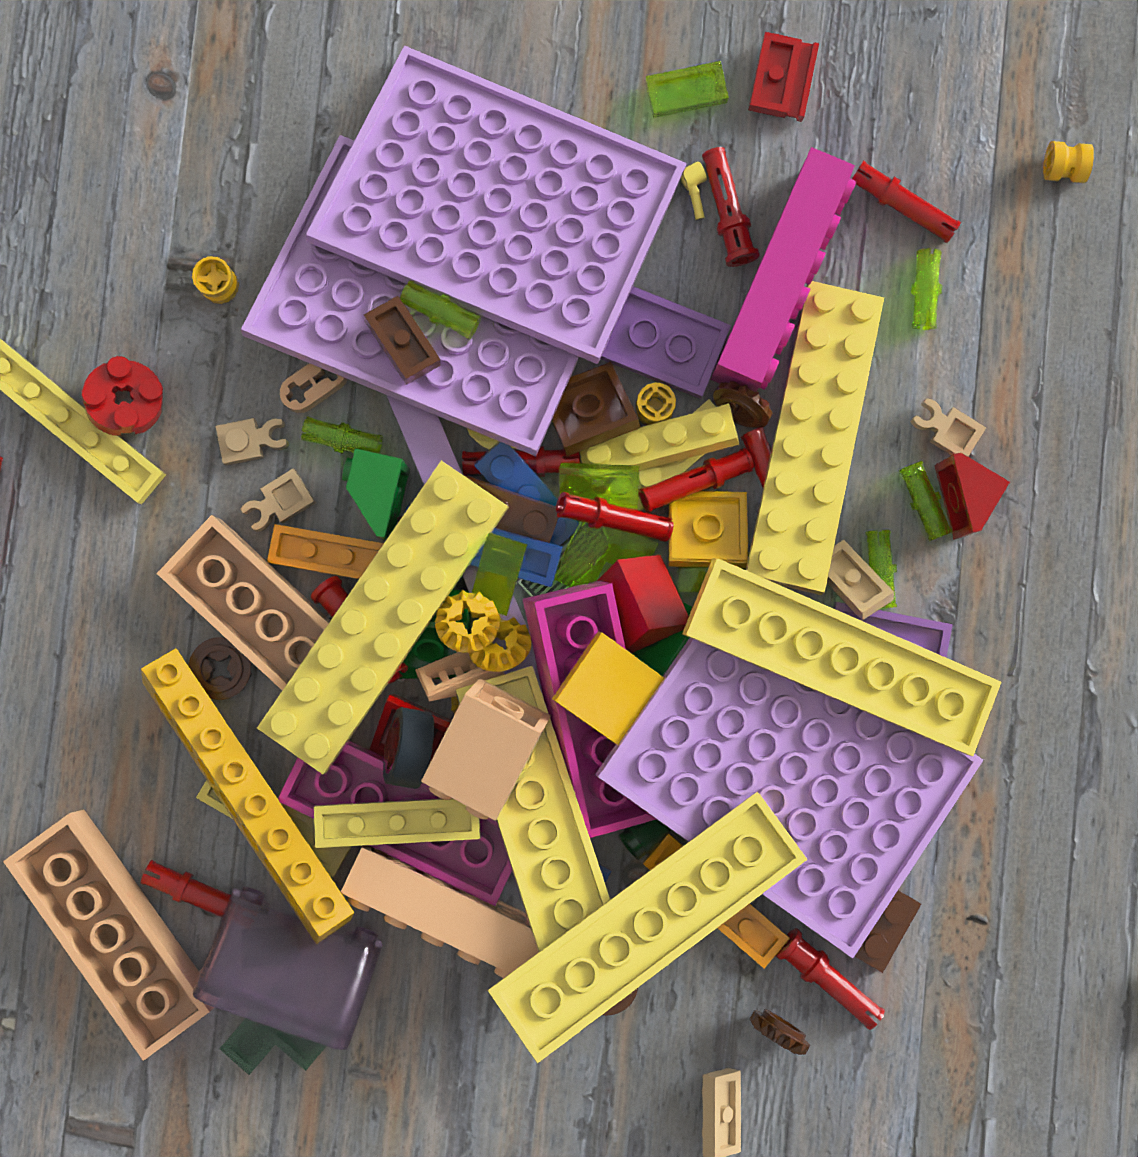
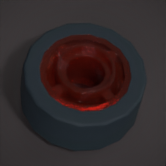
(408, 747)

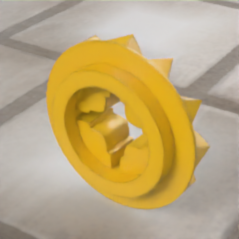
(483, 630)
(495, 657)

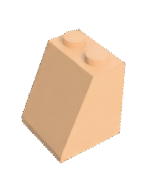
(485, 749)

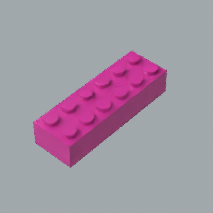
(786, 266)
(560, 631)
(357, 777)

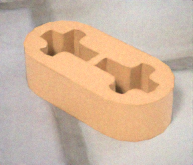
(314, 395)

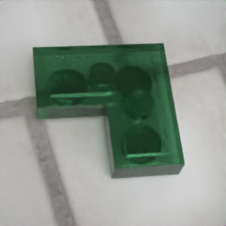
(254, 1041)

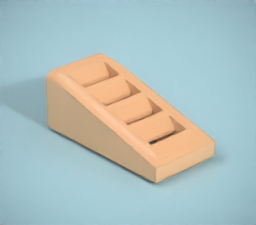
(453, 664)

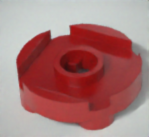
(117, 376)

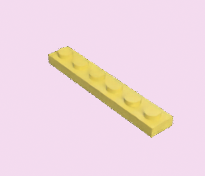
(71, 424)

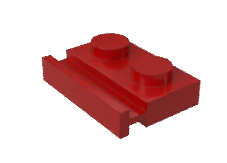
(783, 76)

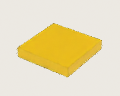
(708, 528)
(608, 688)

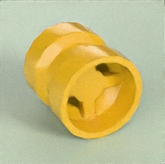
(1068, 162)
(212, 272)
(655, 410)

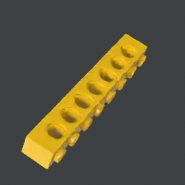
(246, 796)

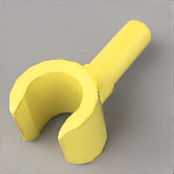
(693, 176)

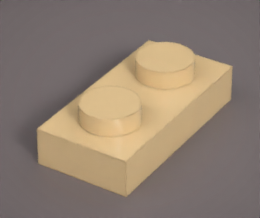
(857, 582)
(721, 1113)

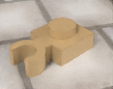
(952, 431)
(244, 440)
(284, 497)

